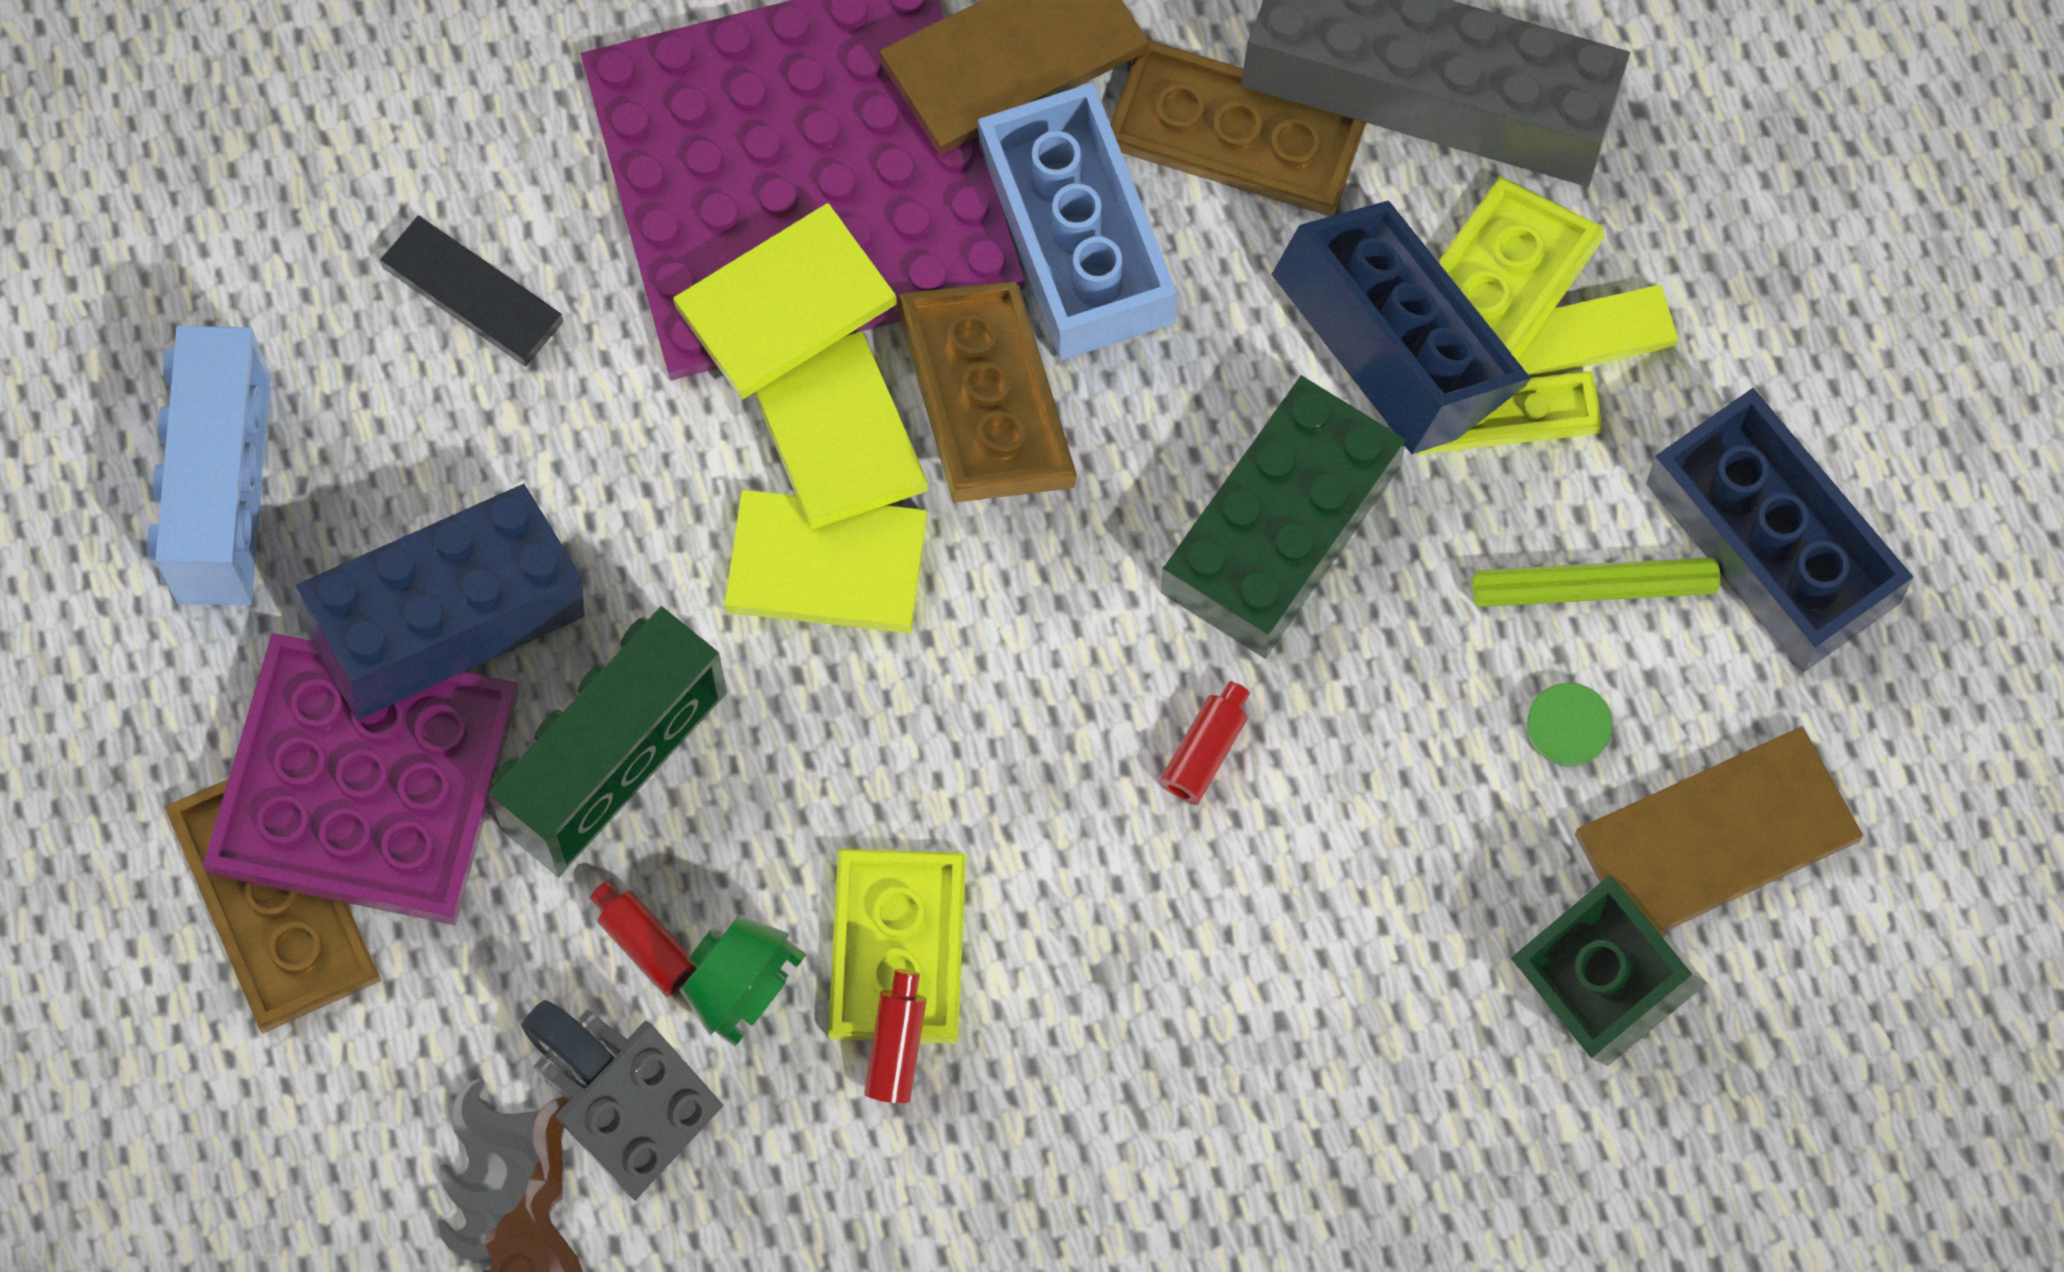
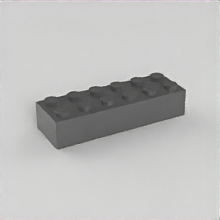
(1444, 77)

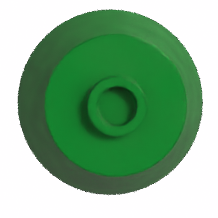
(738, 975)

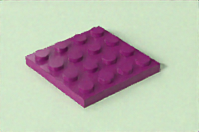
(366, 806)

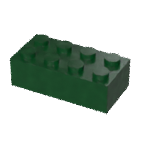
(1282, 516)
(607, 740)

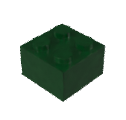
(1608, 970)

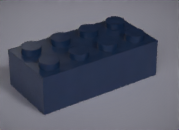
(1778, 529)
(440, 601)

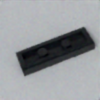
(472, 290)

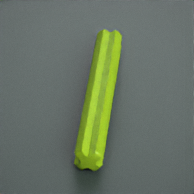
(1595, 582)

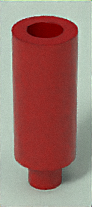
(1206, 744)
(643, 938)
(896, 1040)

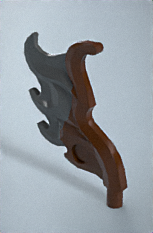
(508, 1187)

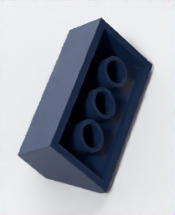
(1398, 324)

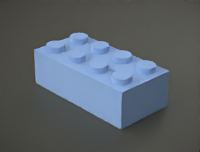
(1077, 221)
(211, 465)

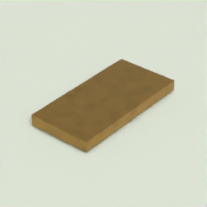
(1004, 58)
(1204, 123)
(986, 391)
(1723, 830)
(283, 944)

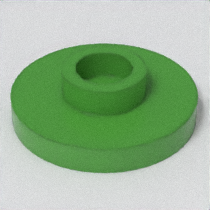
(1569, 724)

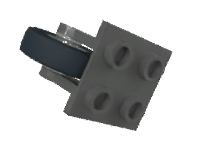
(623, 1109)

